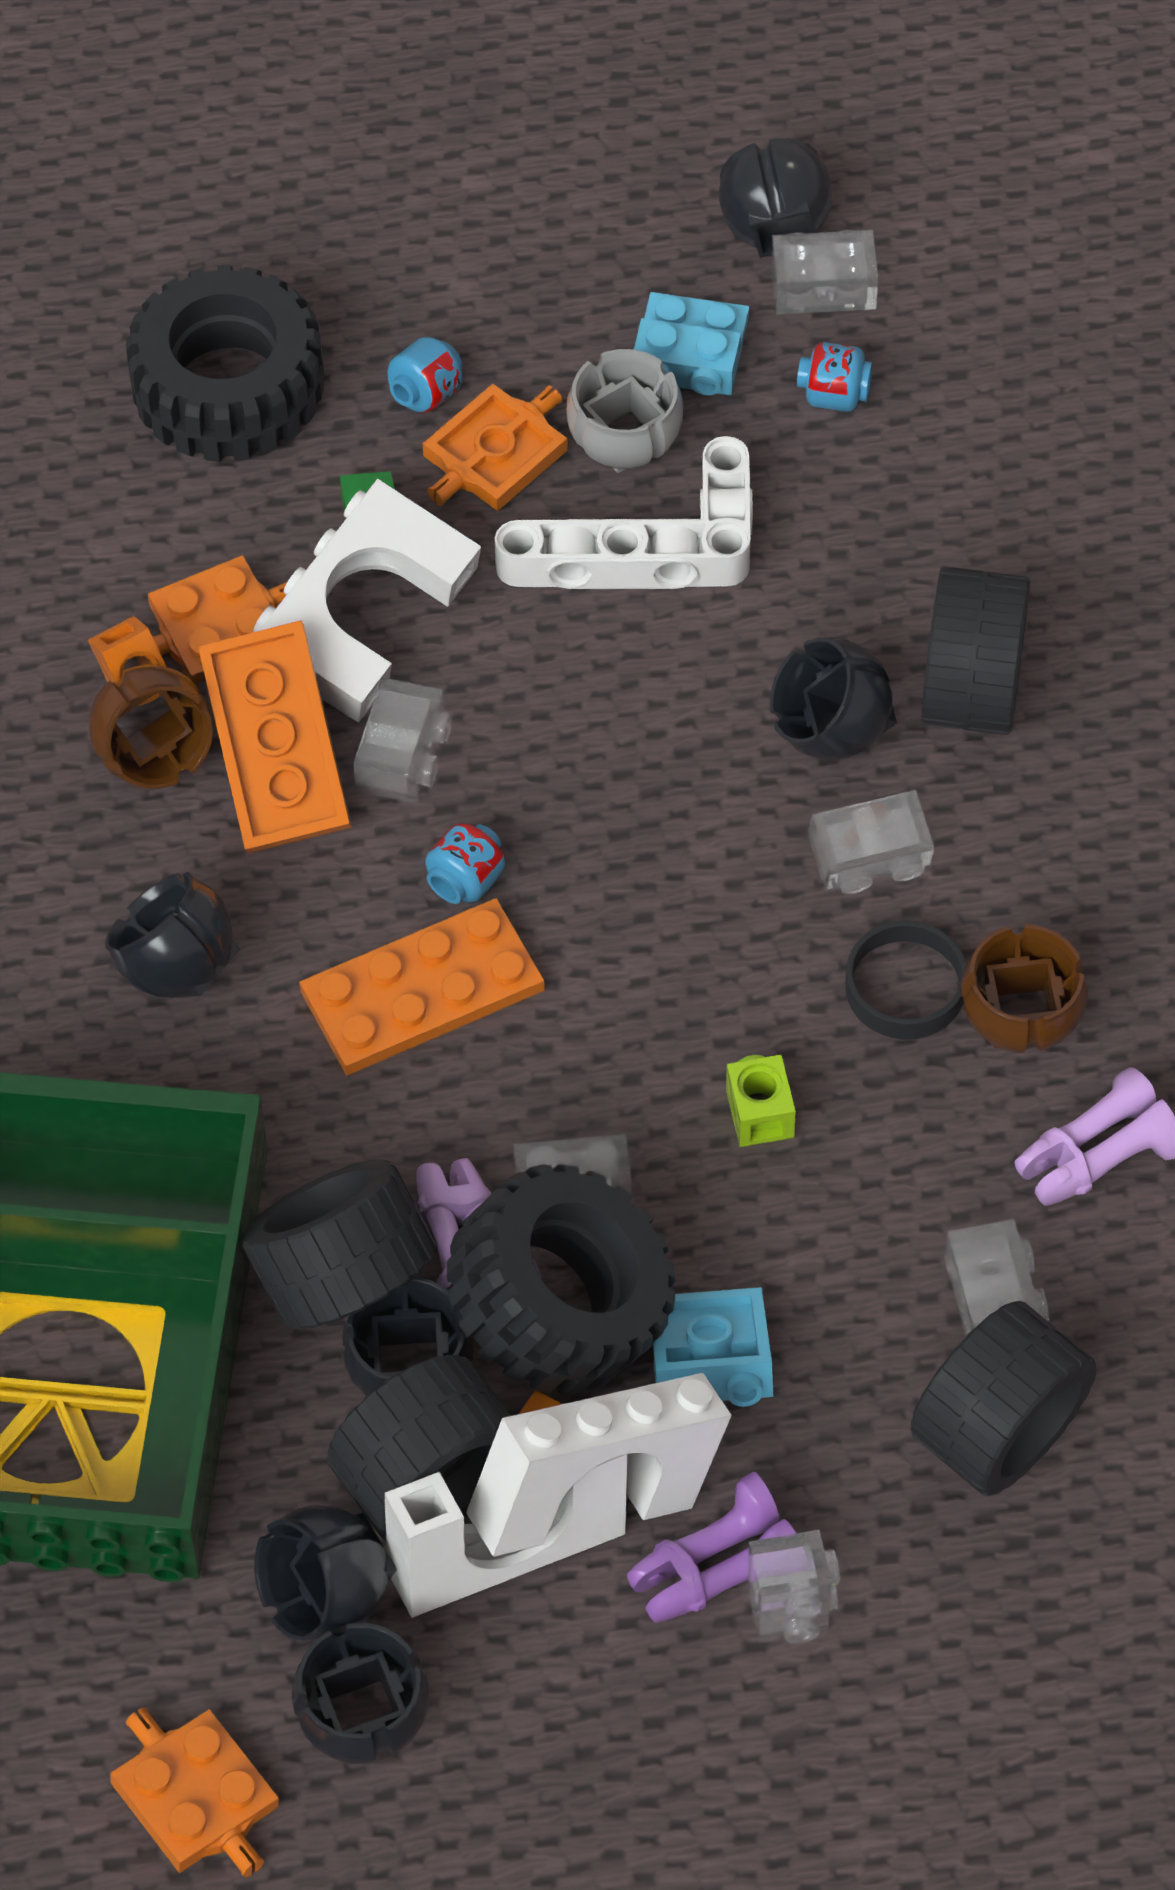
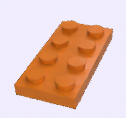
(274, 737)
(421, 986)

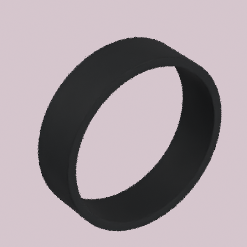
(904, 932)

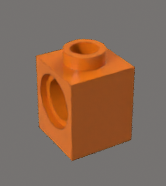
(122, 643)

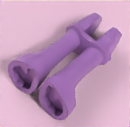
(752, 1515)

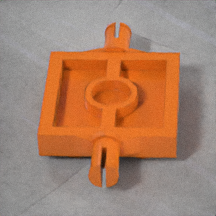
(495, 446)
(209, 609)
(194, 1791)

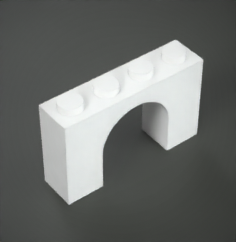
(381, 534)
(540, 1454)
(448, 1560)

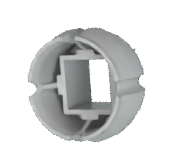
(621, 384)

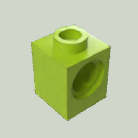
(760, 1119)

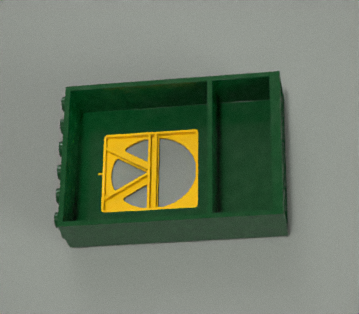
(136, 1216)

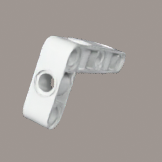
(642, 550)

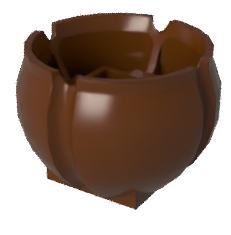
(163, 747)
(1020, 964)

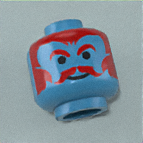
(425, 374)
(835, 376)
(465, 863)

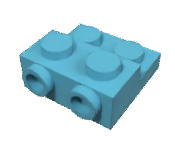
(695, 340)
(721, 1337)

